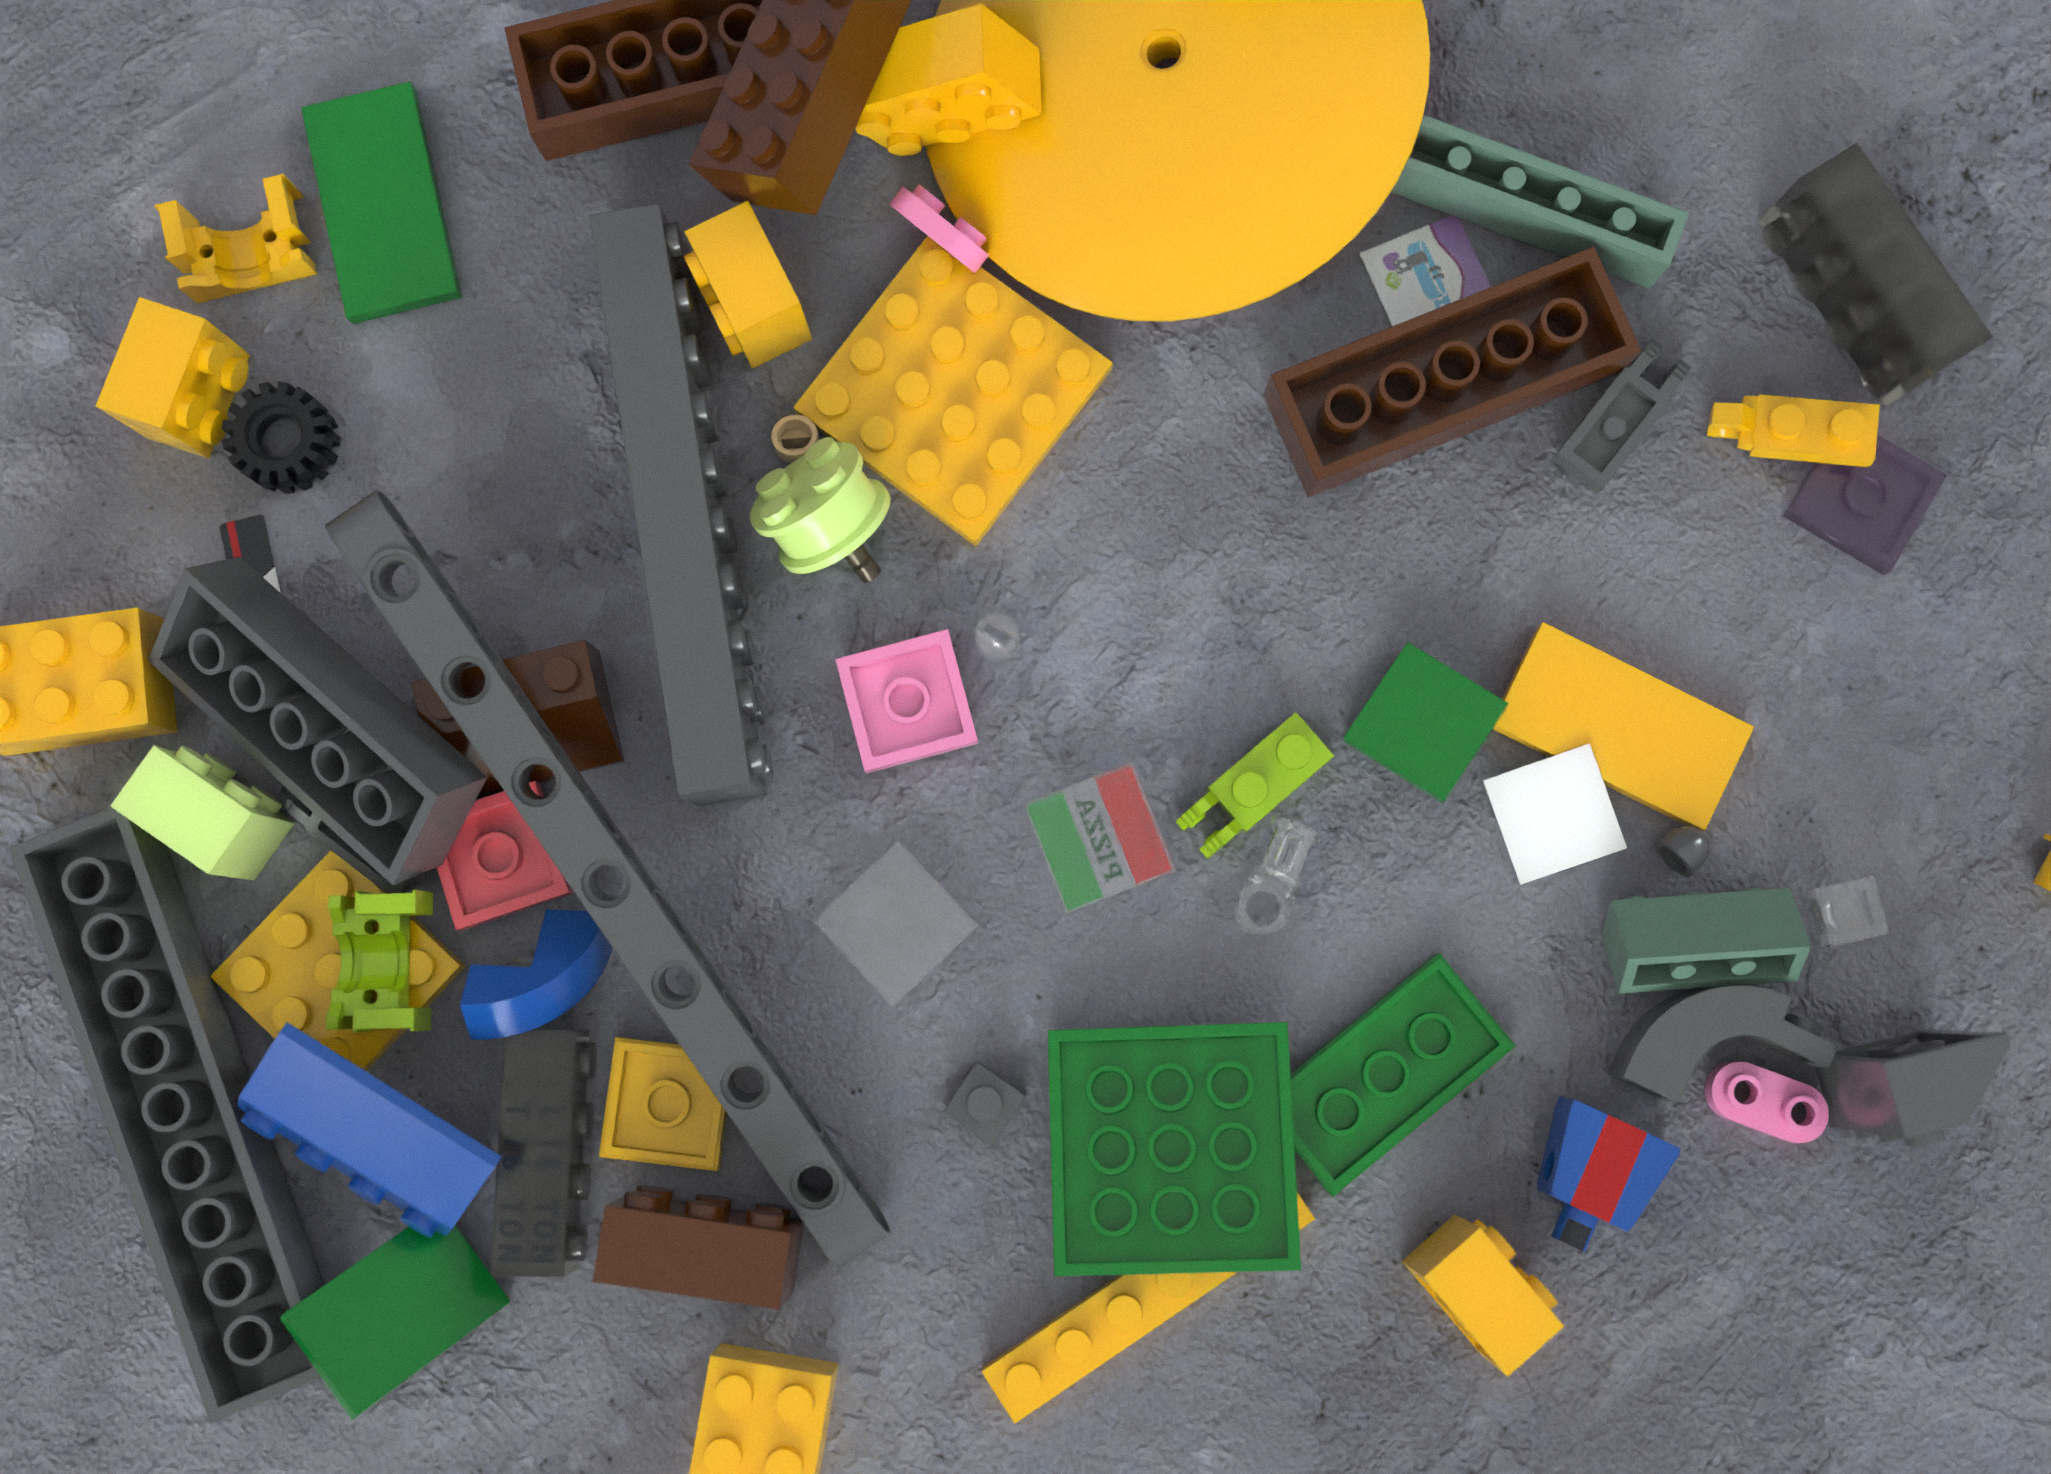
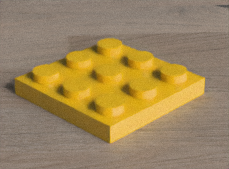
(295, 962)

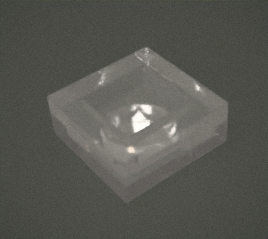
(1848, 911)

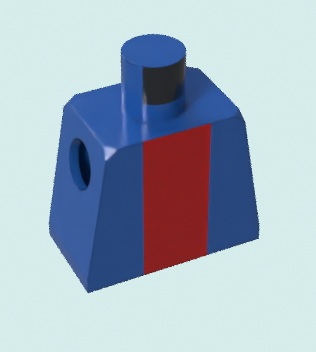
(1599, 1170)

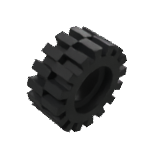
(258, 415)

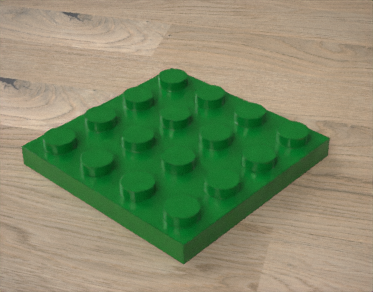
(1172, 1150)

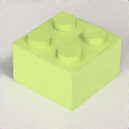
(204, 812)

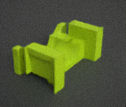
(375, 961)

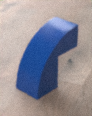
(519, 999)

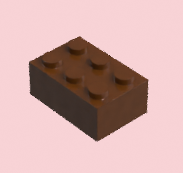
(699, 1247)

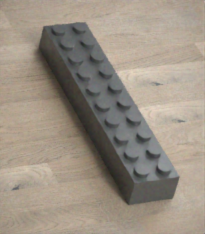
(678, 507)
(169, 1097)

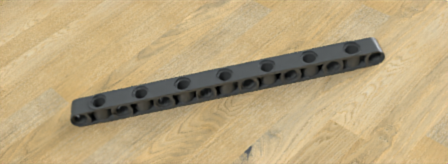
(583, 840)

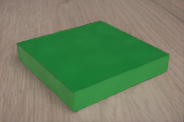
(1425, 722)

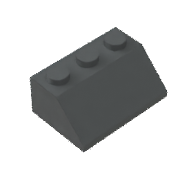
(1911, 1083)

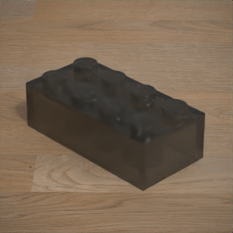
(1872, 276)

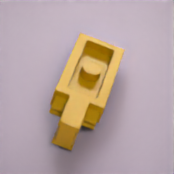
(1799, 428)

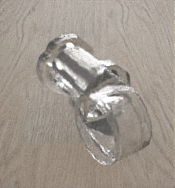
(1276, 878)

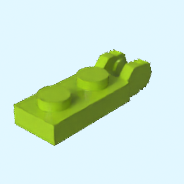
(1260, 781)

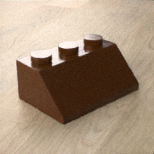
(567, 692)

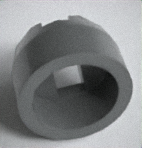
(1683, 849)

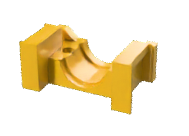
(238, 259)

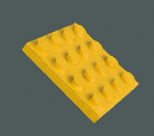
(954, 389)

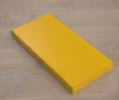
(1642, 731)

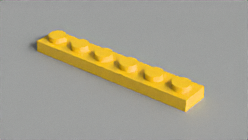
(1095, 1332)

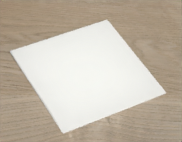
(1555, 814)

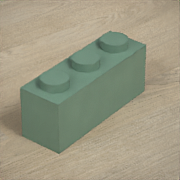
(1705, 940)

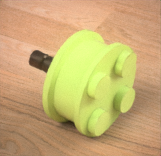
(822, 510)

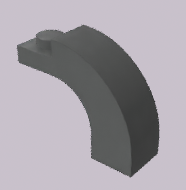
(1677, 1032)

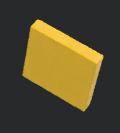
(660, 1108)

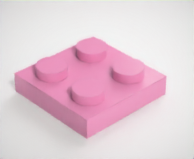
(906, 701)

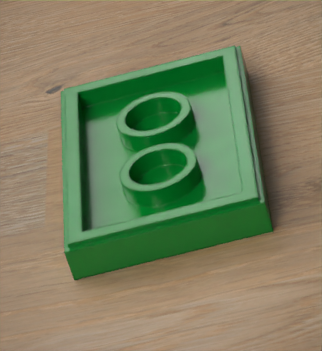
(393, 1314)

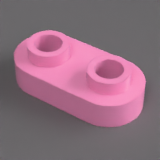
(959, 240)
(1768, 1103)

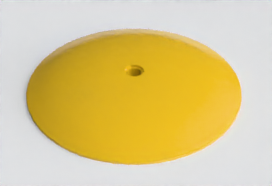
(1196, 177)

